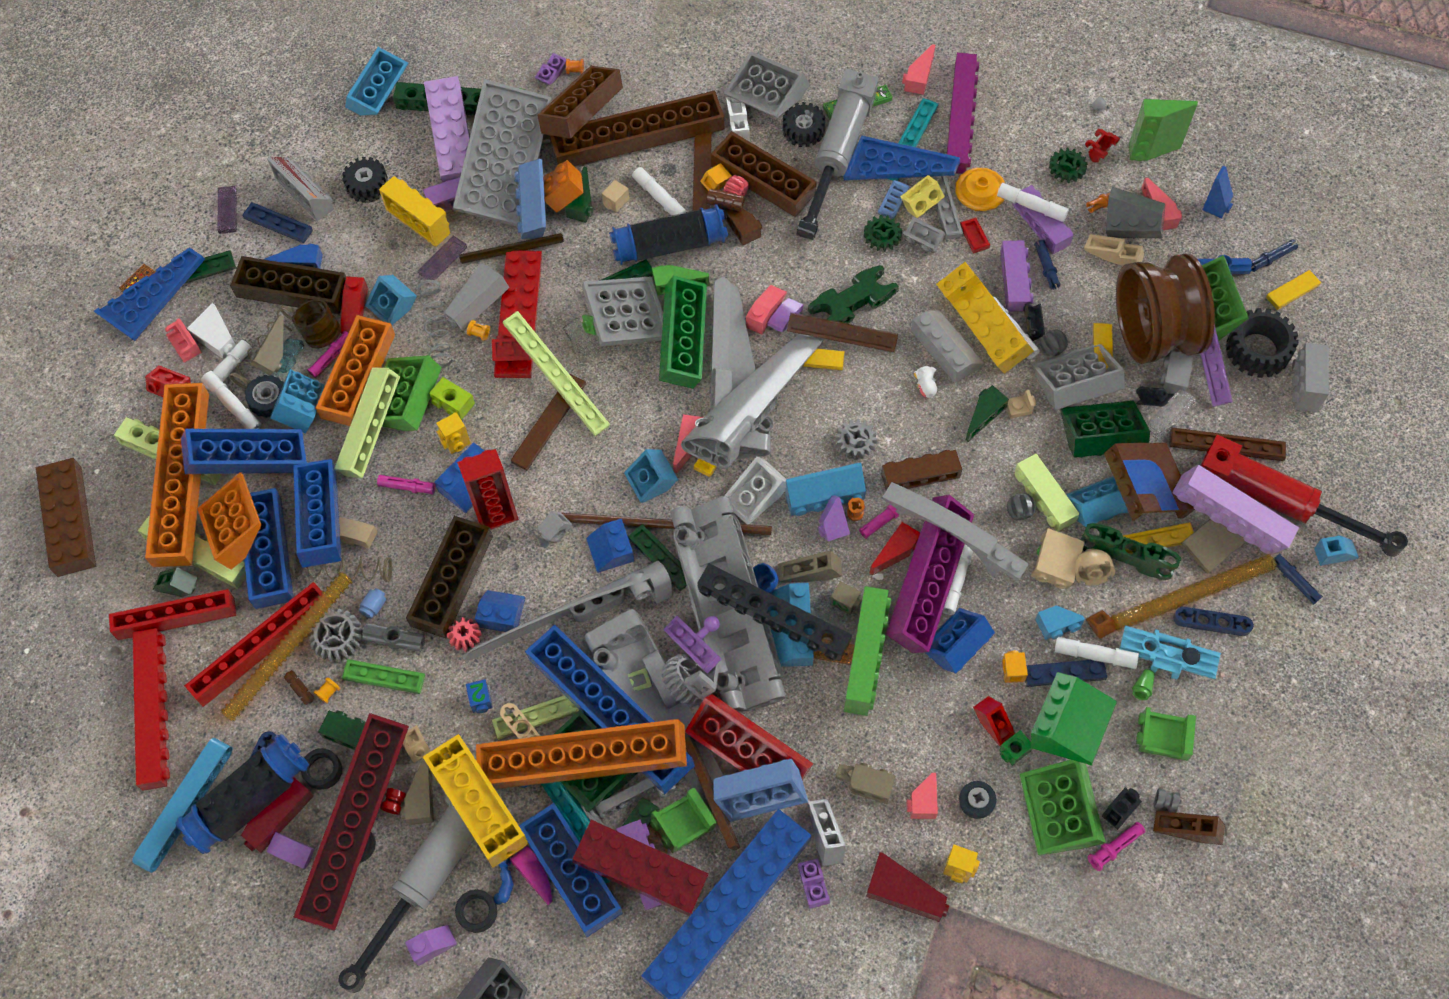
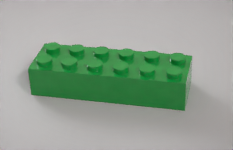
(683, 332)

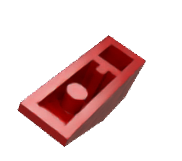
(353, 301)
(897, 548)

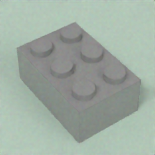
(1311, 377)

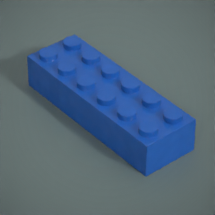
(242, 450)
(316, 513)
(268, 558)
(580, 888)

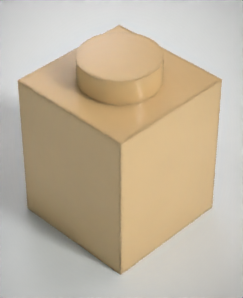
(615, 196)

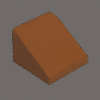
(1101, 624)

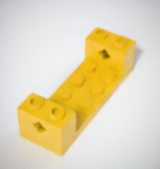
(985, 317)
(476, 800)

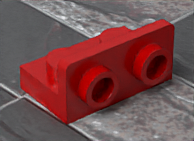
(507, 350)
(162, 376)

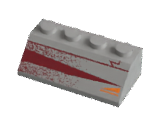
(301, 187)

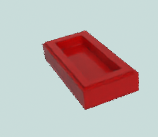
(974, 235)

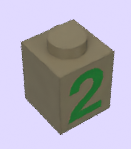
(846, 598)

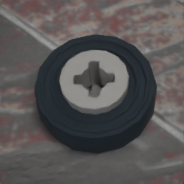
(973, 805)

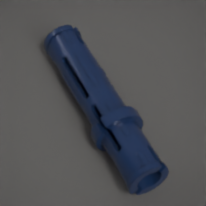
(1268, 257)
(1049, 270)
(1297, 579)

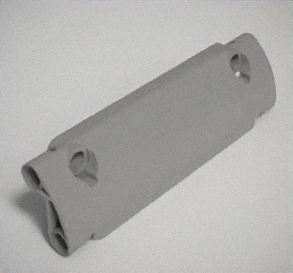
(740, 642)

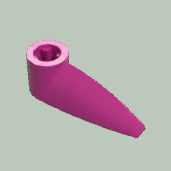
(533, 872)

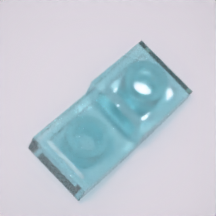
(290, 349)

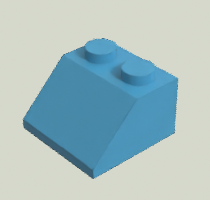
(390, 299)
(650, 475)

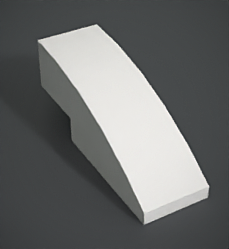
(738, 118)

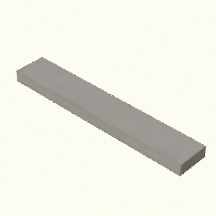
(946, 209)

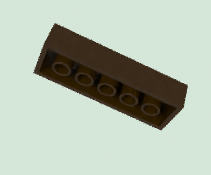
(287, 283)
(449, 577)

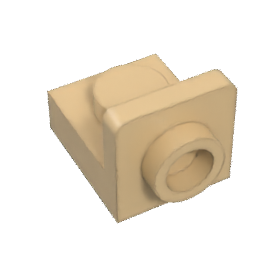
(1021, 405)
(415, 744)

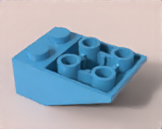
(297, 401)

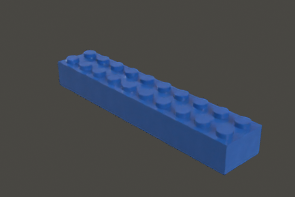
(594, 693)
(726, 907)

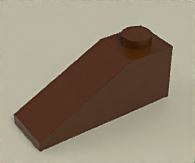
(743, 225)
(1190, 827)

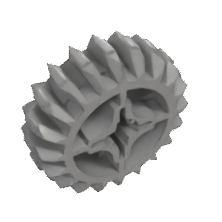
(326, 647)
(674, 675)

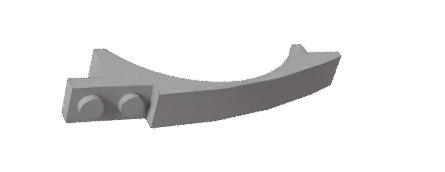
(984, 545)

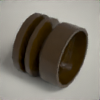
(316, 324)

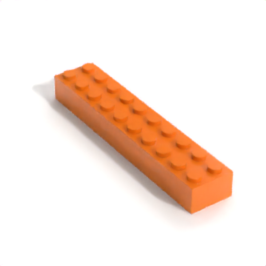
(174, 492)
(583, 754)

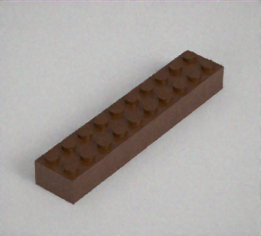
(641, 129)

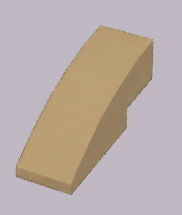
(1114, 249)
(356, 532)

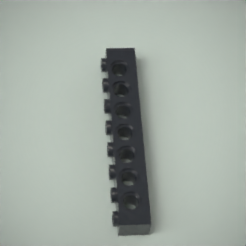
(713, 575)

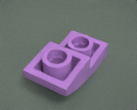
(551, 71)
(780, 318)
(290, 850)
(813, 883)

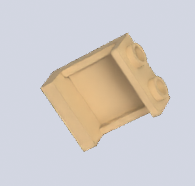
(1057, 559)

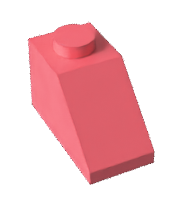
(924, 800)

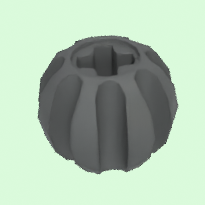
(1054, 342)
(1021, 506)

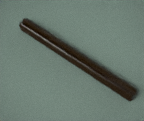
(518, 246)

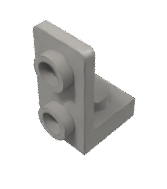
(702, 683)

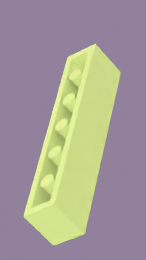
(367, 422)
(205, 561)

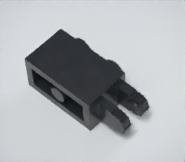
(1122, 807)

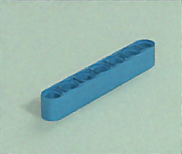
(190, 791)

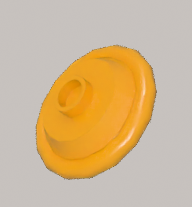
(979, 189)

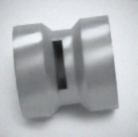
(1167, 800)

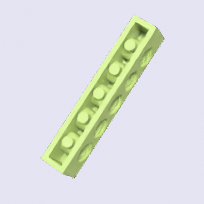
(128, 436)

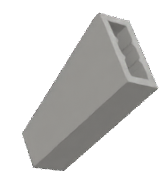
(475, 296)

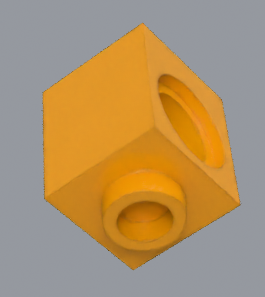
(716, 177)
(1014, 666)

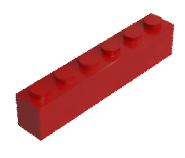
(173, 614)

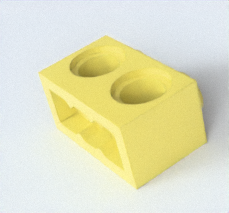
(922, 196)

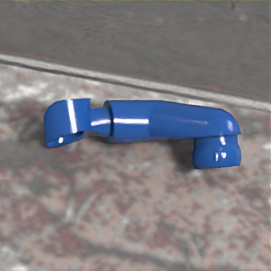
(507, 883)

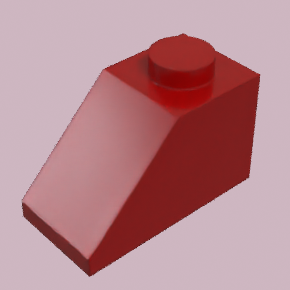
(994, 719)

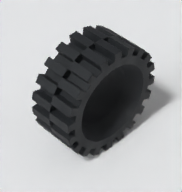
(1270, 326)

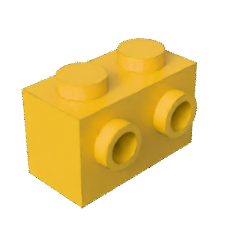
(452, 433)
(961, 864)

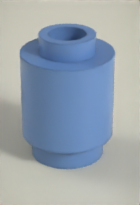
(372, 603)

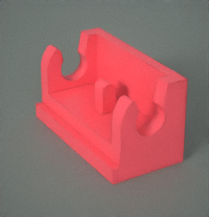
(182, 340)

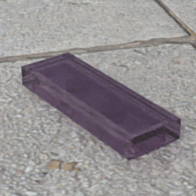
(227, 210)
(442, 258)

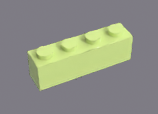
(1046, 493)

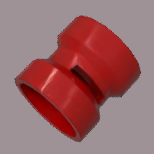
(393, 801)

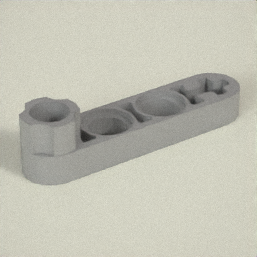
(629, 797)

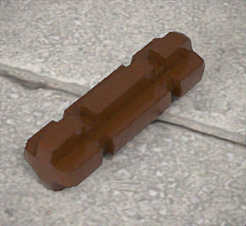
(299, 687)

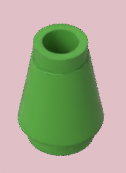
(1144, 685)

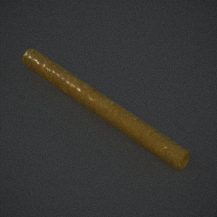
(1194, 592)
(286, 646)

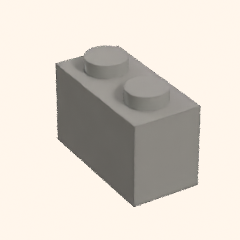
(1177, 372)

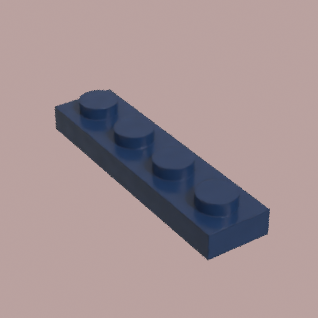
(277, 222)
(1085, 670)

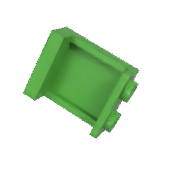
(1166, 734)
(683, 821)

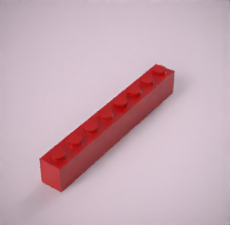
(251, 648)
(150, 710)

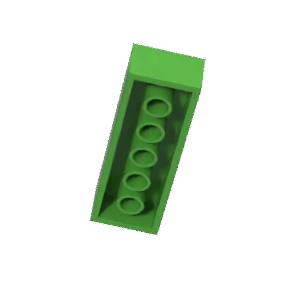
(867, 651)

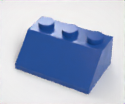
(451, 482)
(959, 639)

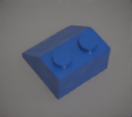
(610, 546)
(499, 611)

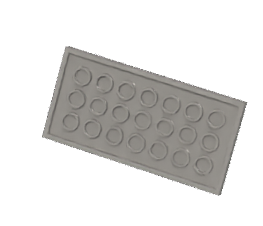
(500, 140)

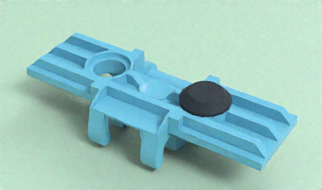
(1172, 659)

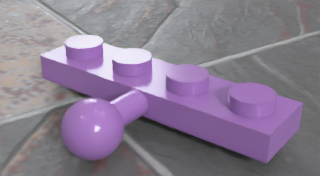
(693, 643)

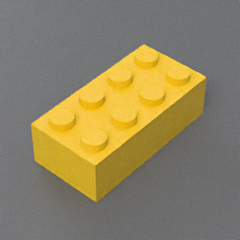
(415, 210)

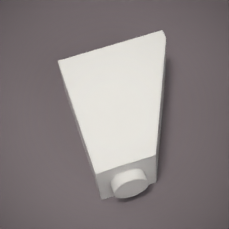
(212, 332)

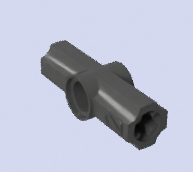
(382, 635)

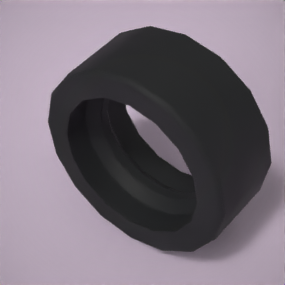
(332, 779)
(464, 899)

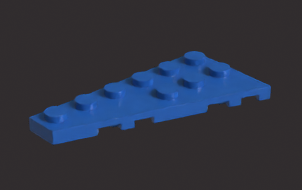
(886, 160)

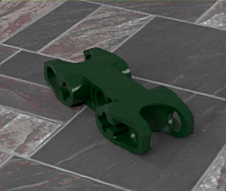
(863, 292)
(1145, 557)

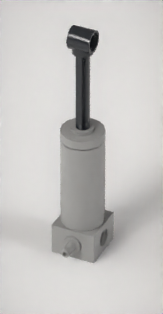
(853, 105)
(417, 885)

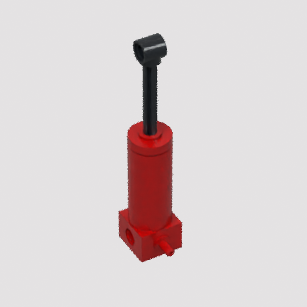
(1286, 493)

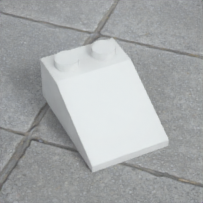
(756, 490)

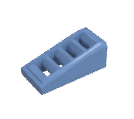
(897, 189)

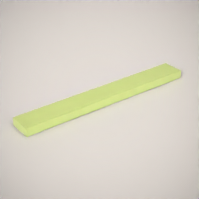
(556, 373)
(551, 711)

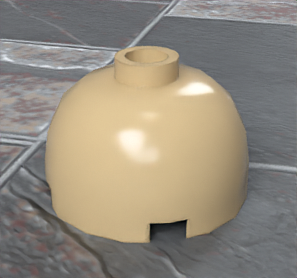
(1094, 567)

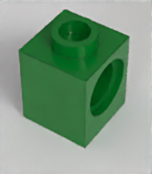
(1019, 740)

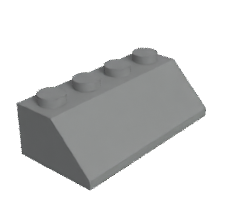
(945, 345)

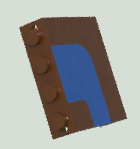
(1146, 478)

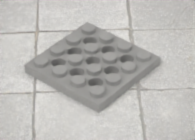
(620, 319)

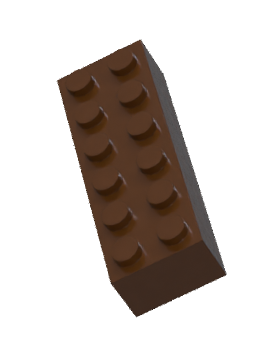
(580, 101)
(765, 173)
(65, 517)

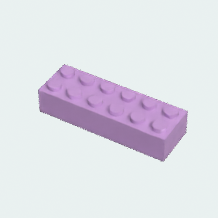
(448, 125)
(1235, 510)

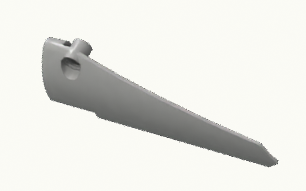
(734, 361)
(719, 433)
(645, 582)
(632, 649)

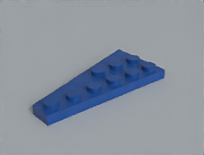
(148, 296)

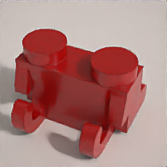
(1102, 145)

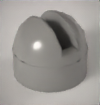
(1099, 104)

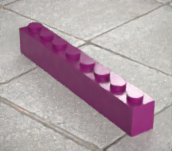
(962, 108)

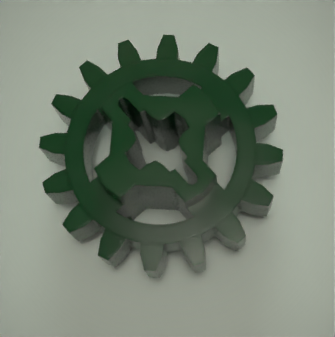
(1068, 165)
(882, 233)

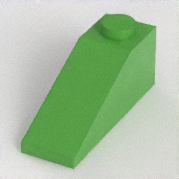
(663, 274)

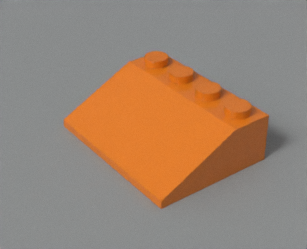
(230, 522)

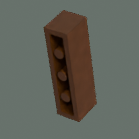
(922, 470)

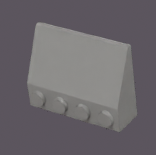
(767, 85)
(1078, 376)

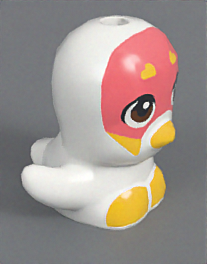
(926, 381)

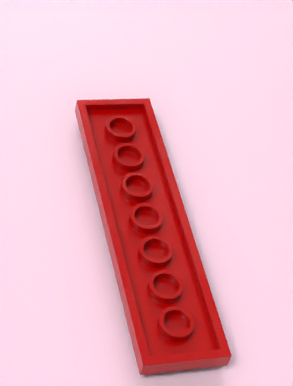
(523, 276)

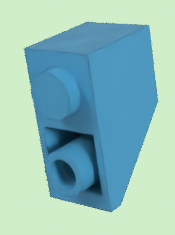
(1335, 550)
(1057, 620)

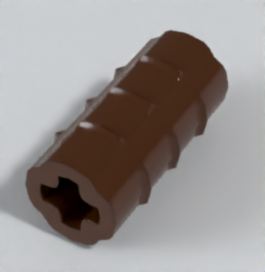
(725, 200)

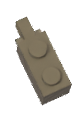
(867, 781)

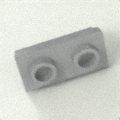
(924, 235)

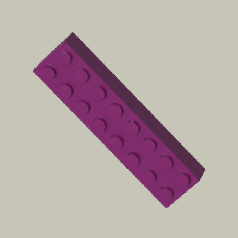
(927, 582)

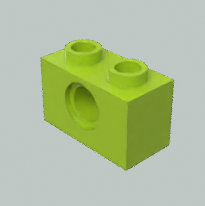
(447, 390)

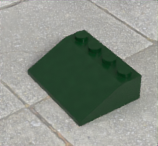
(1098, 427)
(594, 790)

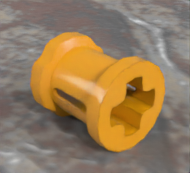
(478, 330)
(326, 690)

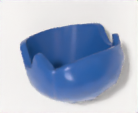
(766, 577)

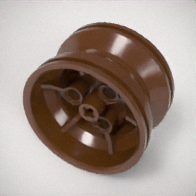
(1165, 308)

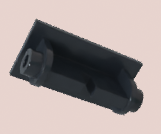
(1034, 321)
(1153, 396)

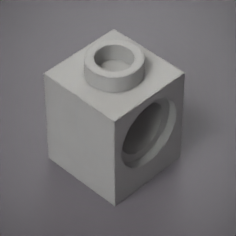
(554, 526)

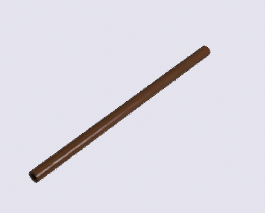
(652, 522)

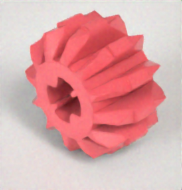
(736, 185)
(456, 633)

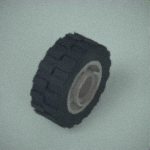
(258, 390)

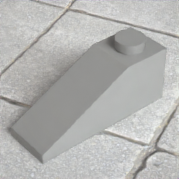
(826, 832)

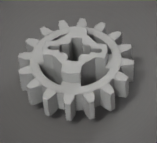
(857, 440)

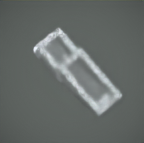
(1170, 414)

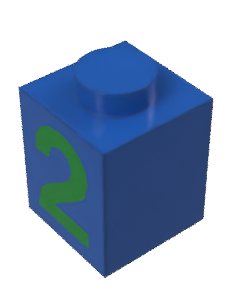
(479, 696)

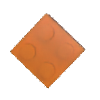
(562, 186)

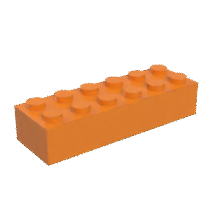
(363, 350)

